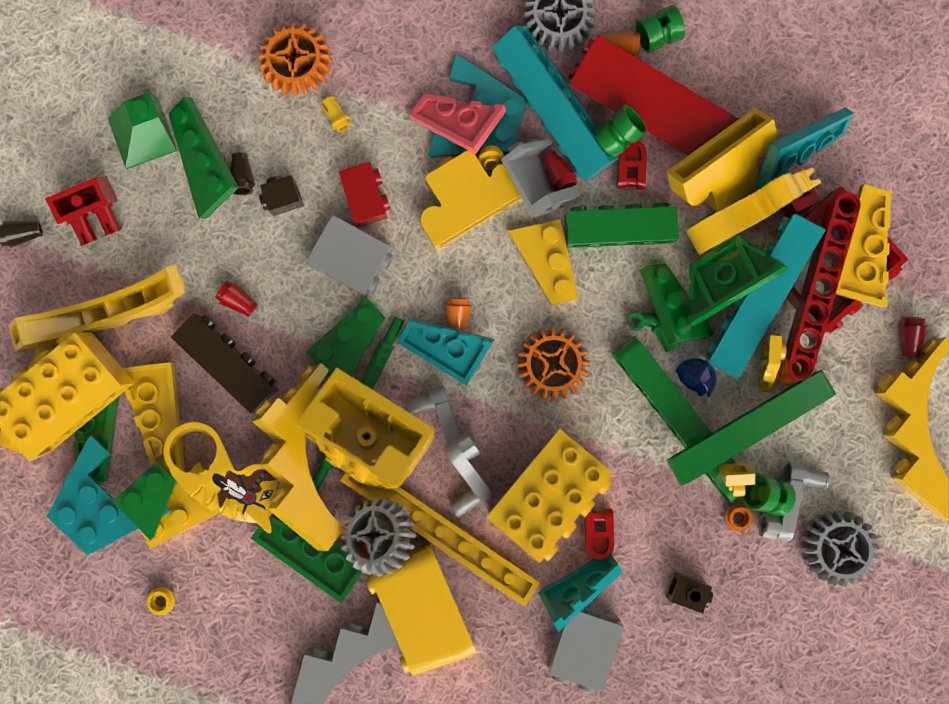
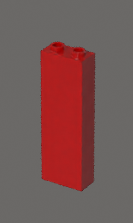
(662, 103)

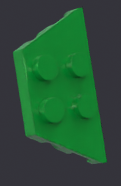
(728, 276)

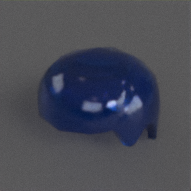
(697, 375)

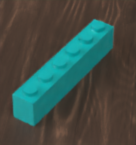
(553, 101)
(757, 309)

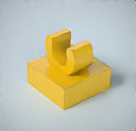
(736, 477)

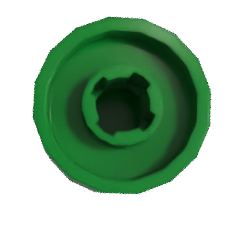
(664, 27)
(623, 128)
(769, 495)

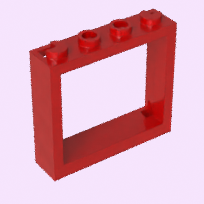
(849, 306)

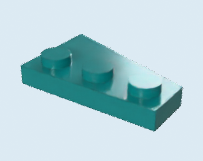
(446, 348)
(577, 589)

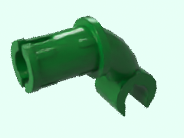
(652, 320)

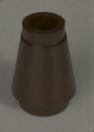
(242, 173)
(18, 232)

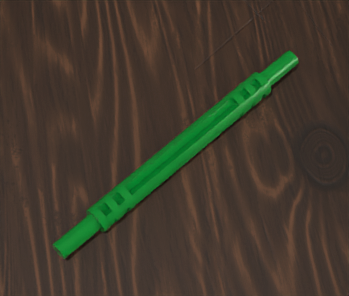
(369, 378)

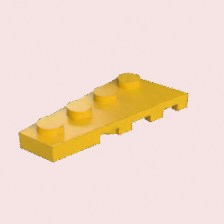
(864, 269)
(156, 409)

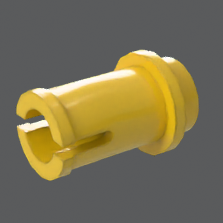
(339, 120)

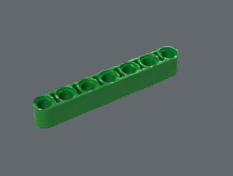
(667, 401)
(750, 427)

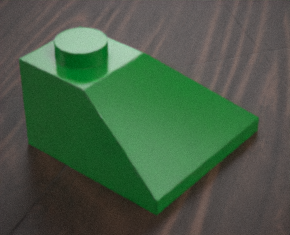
(141, 130)

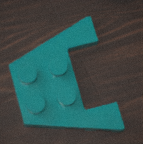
(488, 92)
(85, 508)

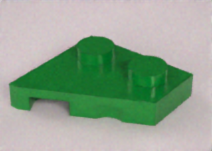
(147, 499)

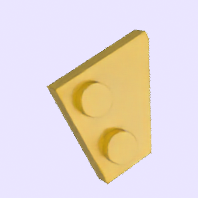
(771, 355)

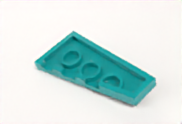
(801, 145)

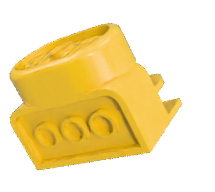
(365, 432)

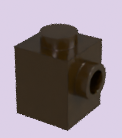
(280, 195)
(689, 592)

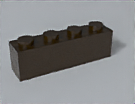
(224, 362)

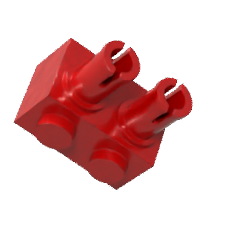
(80, 200)

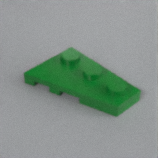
(672, 306)
(348, 339)

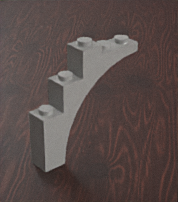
(323, 671)

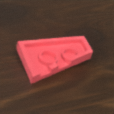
(457, 121)

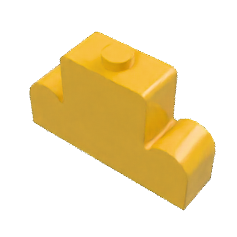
(726, 164)
(464, 197)

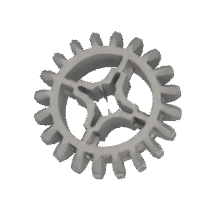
(549, 17)
(371, 522)
(833, 557)

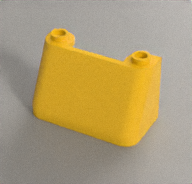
(422, 613)

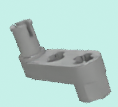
(438, 400)
(460, 453)
(783, 527)

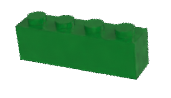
(621, 226)

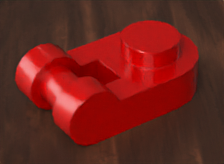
(632, 158)
(599, 543)

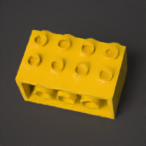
(60, 393)
(551, 496)

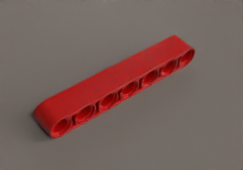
(830, 277)

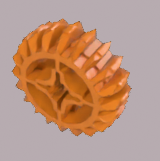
(316, 61)
(566, 343)

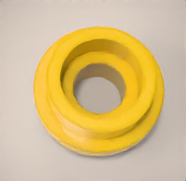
(490, 157)
(153, 605)

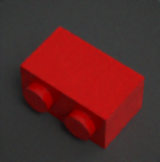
(364, 195)

